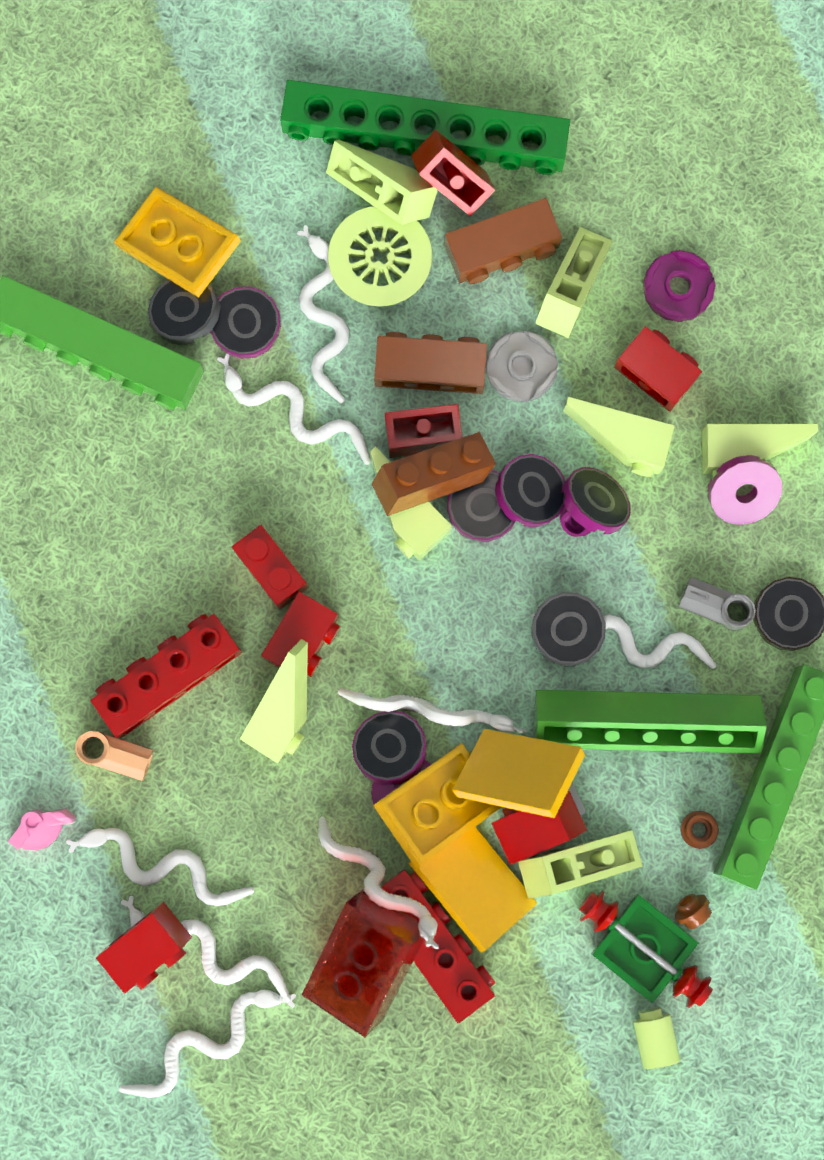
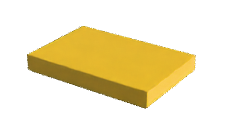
(177, 241)
(519, 772)
(426, 811)
(476, 888)

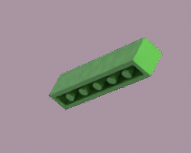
(97, 344)
(651, 721)
(774, 779)

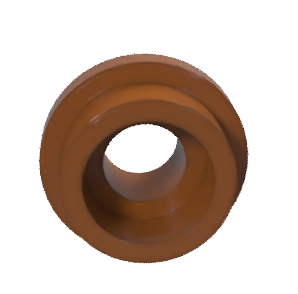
(710, 834)
(693, 911)

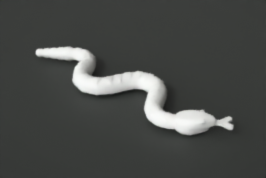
(320, 249)
(234, 384)
(661, 650)
(430, 711)
(179, 856)
(427, 924)
(208, 955)
(261, 998)

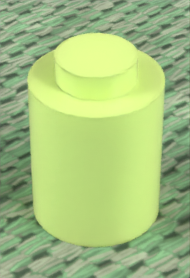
(656, 1039)

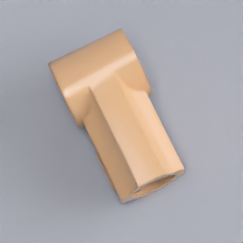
(117, 756)

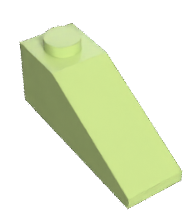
(382, 182)
(573, 282)
(627, 436)
(729, 441)
(418, 527)
(283, 708)
(579, 864)

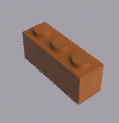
(503, 242)
(430, 363)
(433, 473)

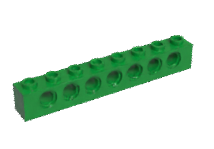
(375, 108)

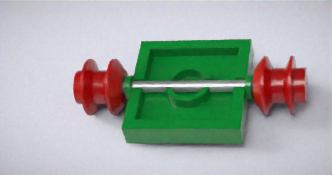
(645, 949)

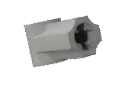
(713, 604)

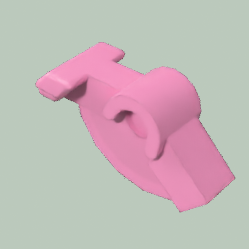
(40, 828)

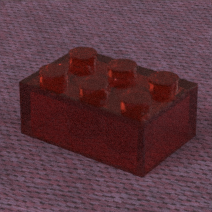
(364, 963)

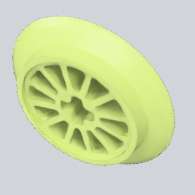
(365, 222)

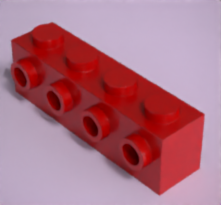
(165, 676)
(448, 968)

